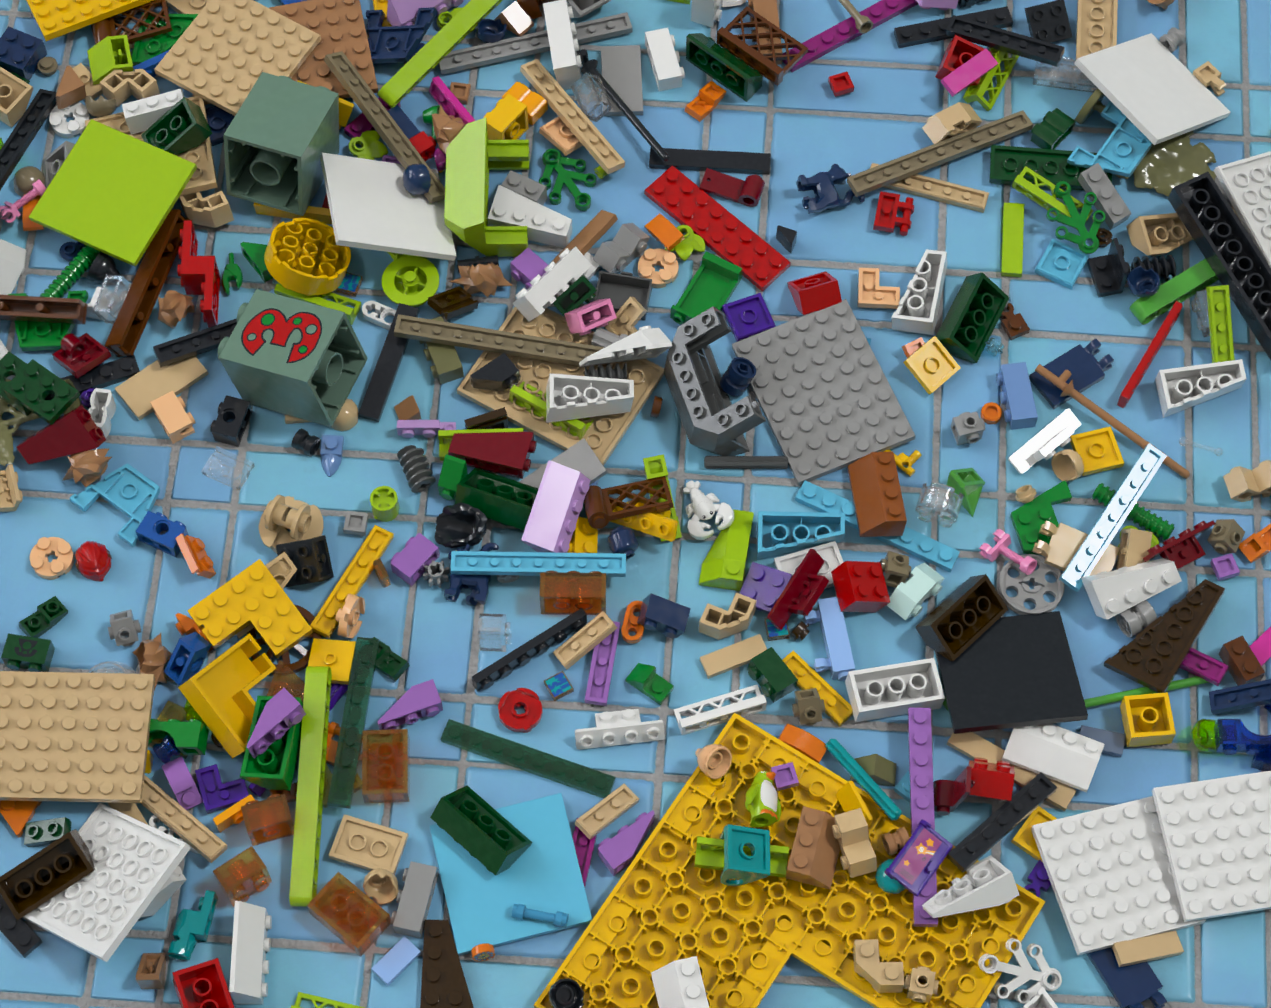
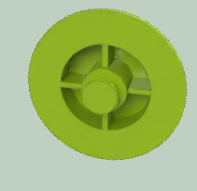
(410, 280)

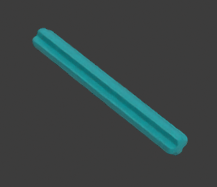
(863, 779)

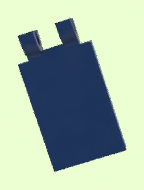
(1084, 372)
(1129, 983)

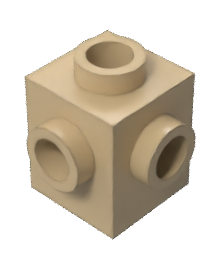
(917, 991)

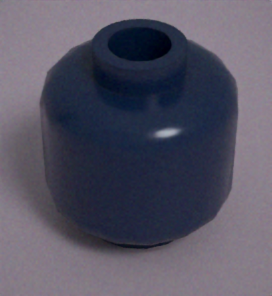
(623, 541)

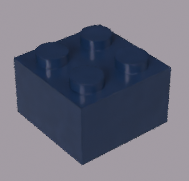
(20, 52)

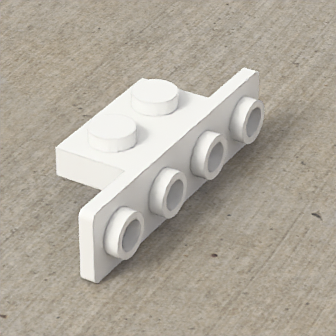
(1044, 442)
(619, 729)

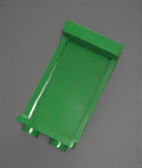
(709, 288)

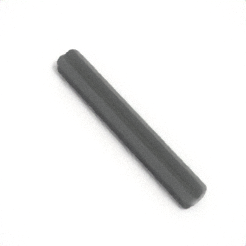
(746, 462)

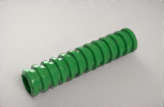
(71, 273)
(1137, 514)

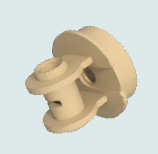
(286, 513)

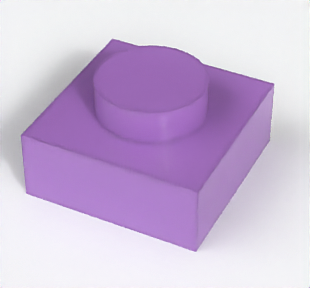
(1225, 567)
(785, 776)

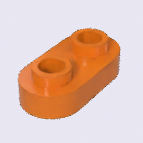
(630, 623)

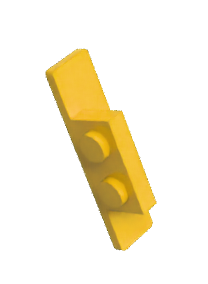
(650, 523)
(583, 538)

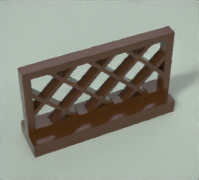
(748, 53)

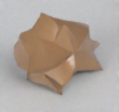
(446, 128)
(481, 279)
(174, 307)
(87, 466)
(152, 658)

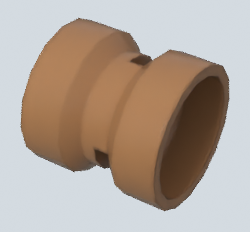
(895, 841)

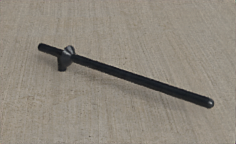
(590, 67)

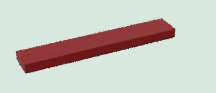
(1150, 354)

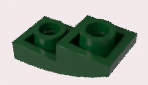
(45, 617)

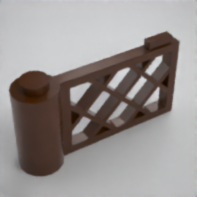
(108, 26)
(600, 506)

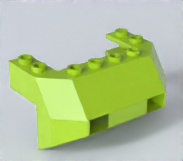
(467, 189)

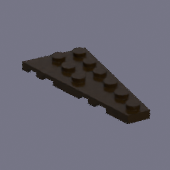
(1164, 644)
(441, 970)

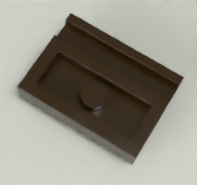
(452, 302)
(492, 420)

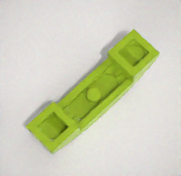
(655, 468)

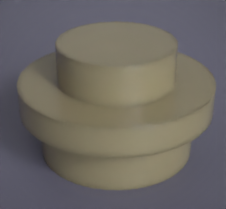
(47, 66)

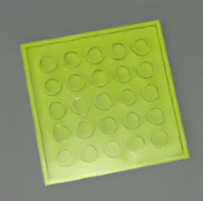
(113, 192)

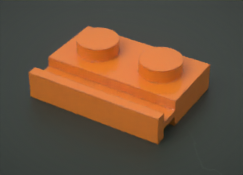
(196, 556)

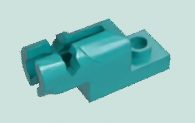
(193, 926)

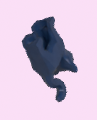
(824, 190)
(476, 583)

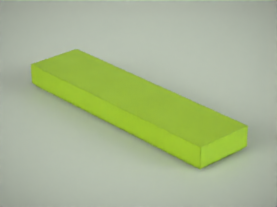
(1012, 240)
(1220, 323)

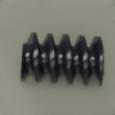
(1160, 266)

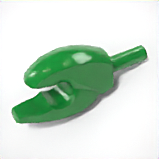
(231, 272)

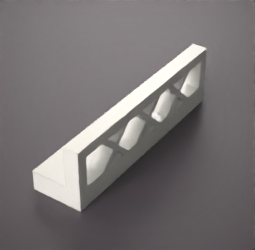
(720, 714)

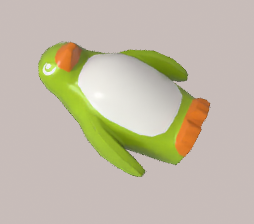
(763, 800)

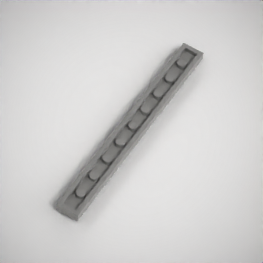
(531, 44)

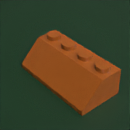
(877, 495)

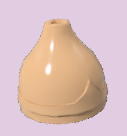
(714, 760)

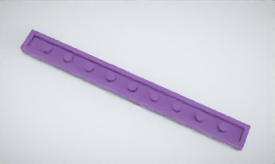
(921, 796)

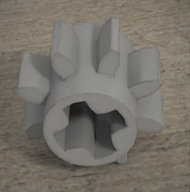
(438, 578)

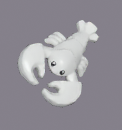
(704, 509)

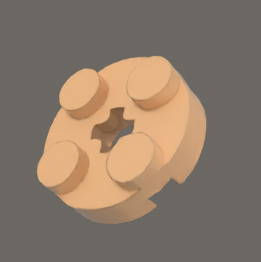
(658, 257)
(59, 566)
(349, 616)

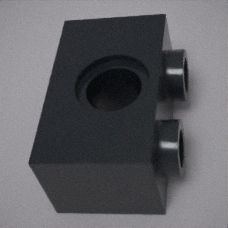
(231, 432)

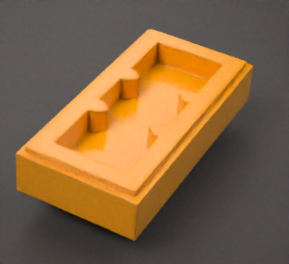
(232, 815)

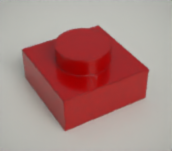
(841, 84)

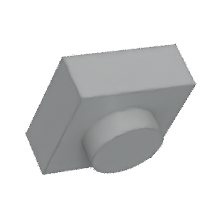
(356, 523)

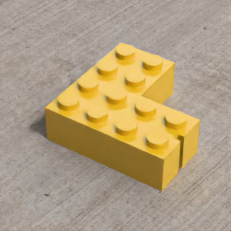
(256, 600)
(222, 696)

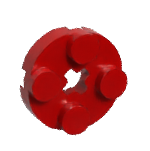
(520, 722)

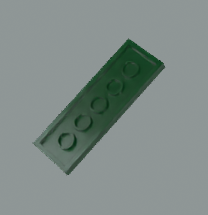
(1051, 164)

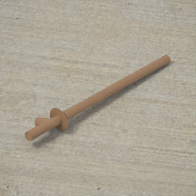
(1068, 389)

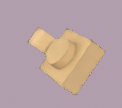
(1209, 75)

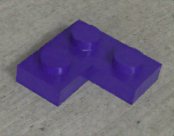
(218, 795)

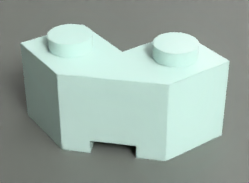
(910, 595)

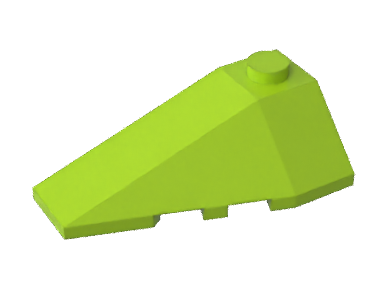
(728, 555)

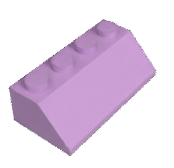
(405, 11)
(556, 509)

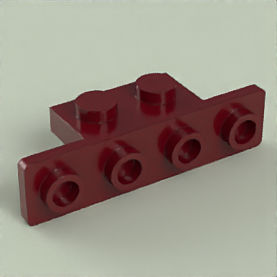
(1181, 550)
(801, 591)

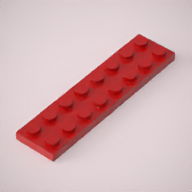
(717, 227)

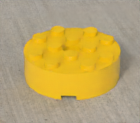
(306, 257)

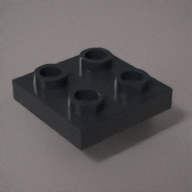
(1048, 21)

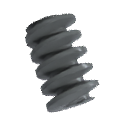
(616, 373)
(416, 468)

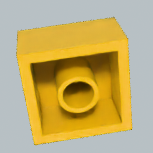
(507, 119)
(1147, 719)

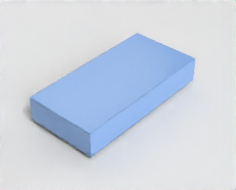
(396, 961)

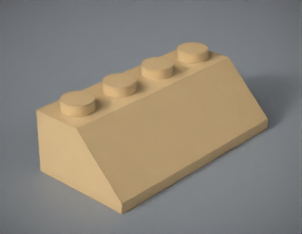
(13, 97)

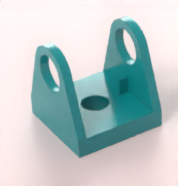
(737, 863)

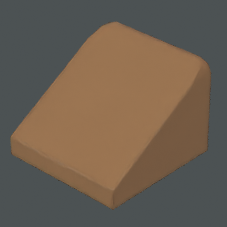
(408, 409)

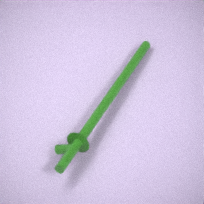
(1115, 697)

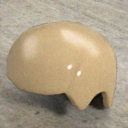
(347, 417)
(1067, 465)
(381, 886)

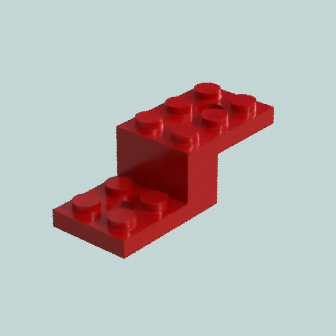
(199, 274)

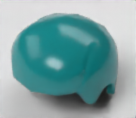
(886, 883)

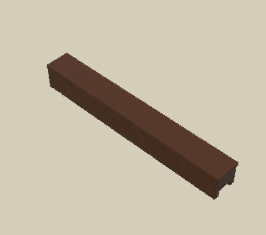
(146, 287)
(42, 309)

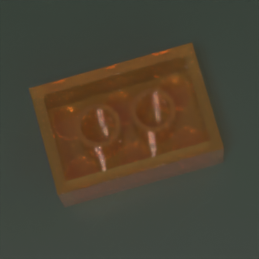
(572, 591)
(386, 766)
(349, 914)

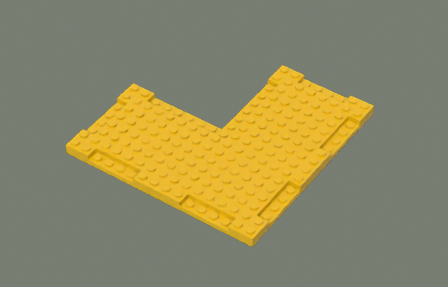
(749, 931)

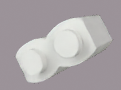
(102, 409)

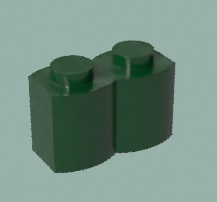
(1053, 129)

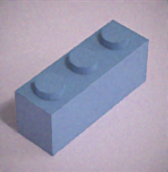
(1017, 395)

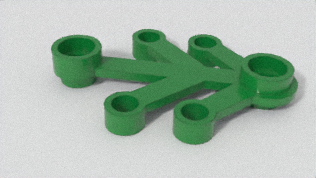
(566, 177)
(1077, 220)

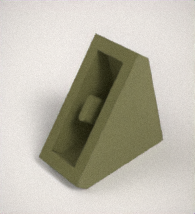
(878, 768)

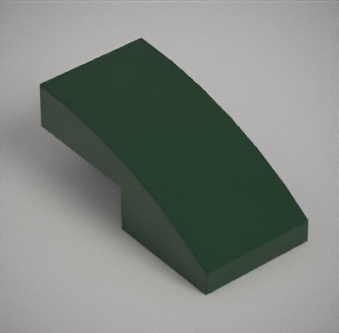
(389, 662)

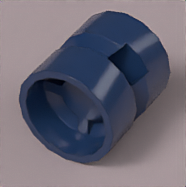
(738, 376)

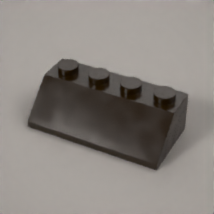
(962, 617)
(46, 874)

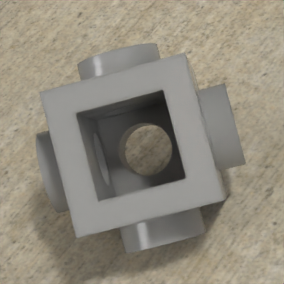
(967, 428)
(124, 628)

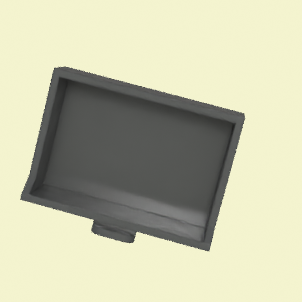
(621, 287)

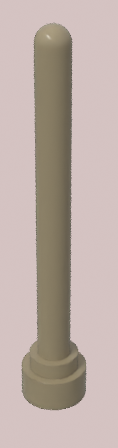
(862, 22)

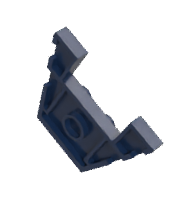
(396, 43)

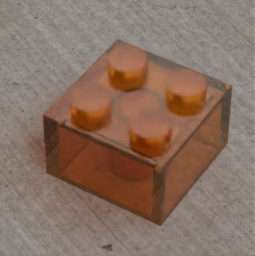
(268, 819)
(242, 876)

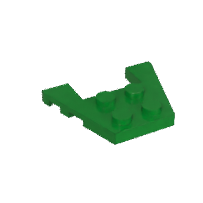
(45, 335)
(1030, 516)

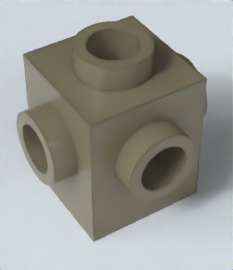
(1226, 536)
(895, 568)
(808, 706)

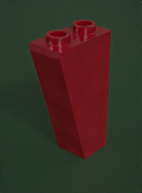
(66, 436)
(495, 451)

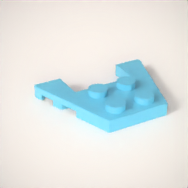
(1121, 150)
(126, 491)

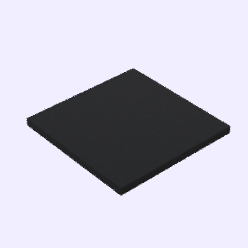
(1014, 677)

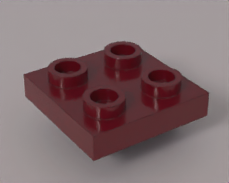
(80, 354)

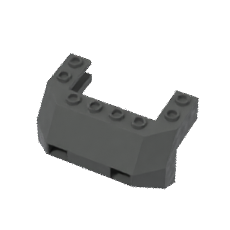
(696, 389)

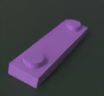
(602, 669)

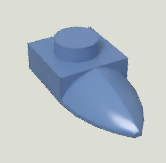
(331, 453)

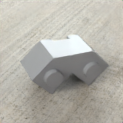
(624, 248)

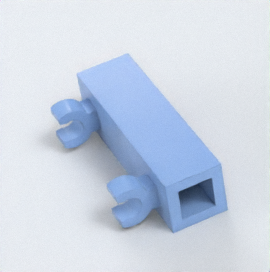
(835, 638)

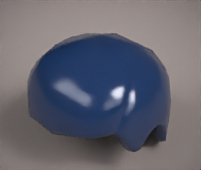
(490, 30)
(416, 179)
(1143, 282)

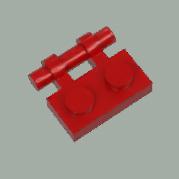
(887, 210)

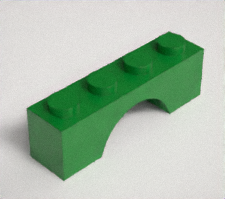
(188, 736)

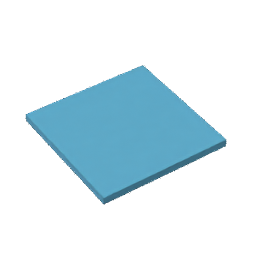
(541, 878)

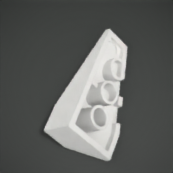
(11, 266)
(642, 344)
(982, 887)

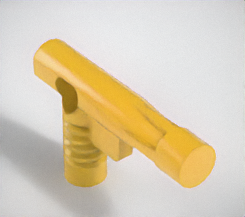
(902, 459)

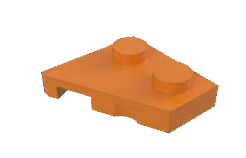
(18, 813)

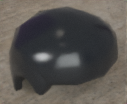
(566, 994)

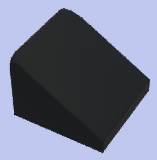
(786, 237)

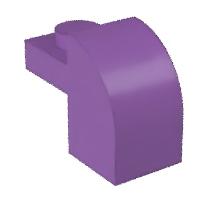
(182, 783)

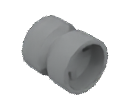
(1134, 619)

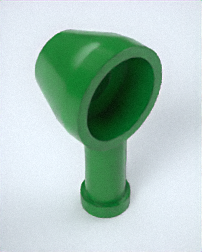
(427, 118)

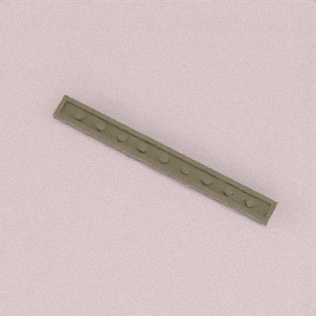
(381, 119)
(939, 153)
(493, 340)

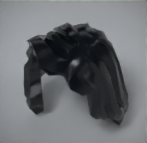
(460, 526)

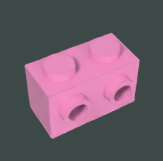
(589, 316)

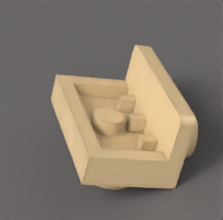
(9, 493)

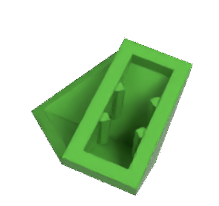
(967, 483)

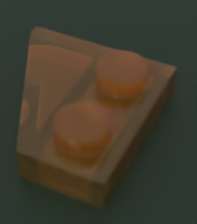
(287, 679)

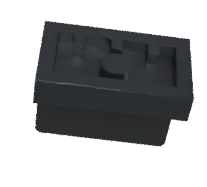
(1109, 271)
(310, 559)

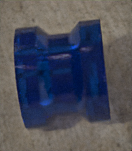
(166, 749)

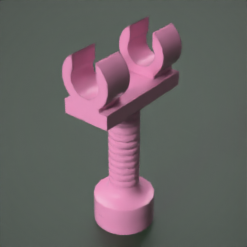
(12, 209)
(1003, 540)

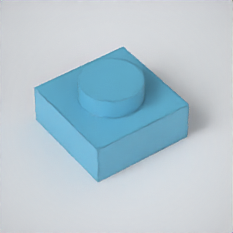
(903, 787)

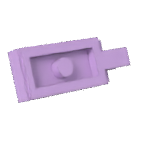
(427, 428)

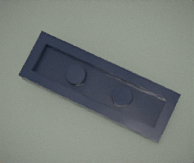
(1240, 697)

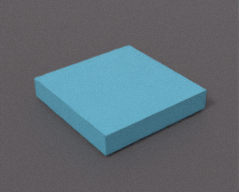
(1062, 263)

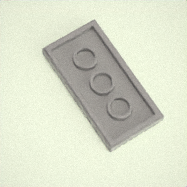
(623, 73)
(577, 457)

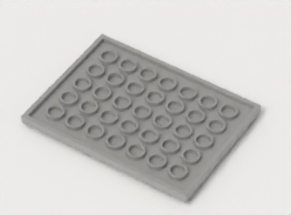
(823, 392)

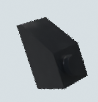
(496, 375)

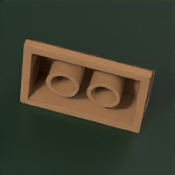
(814, 850)

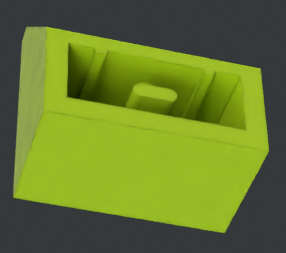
(109, 55)

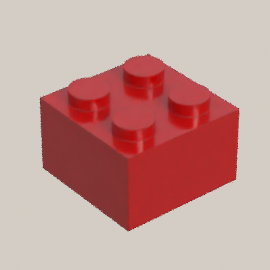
(860, 586)
(992, 779)

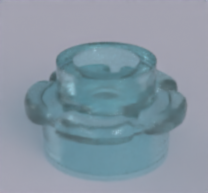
(994, 347)

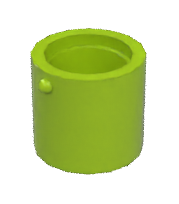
(384, 503)

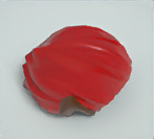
(93, 560)

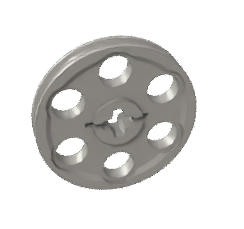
(1036, 594)

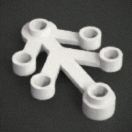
(1023, 972)

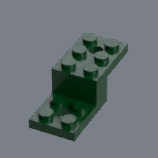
(32, 386)

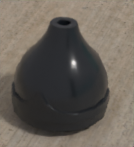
(102, 266)

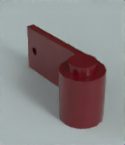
(732, 188)
(950, 794)

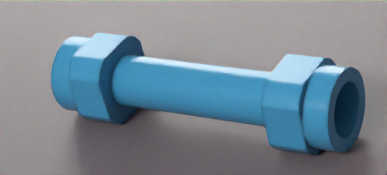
(559, 919)

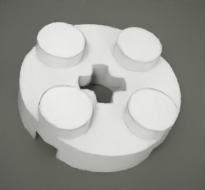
(73, 127)

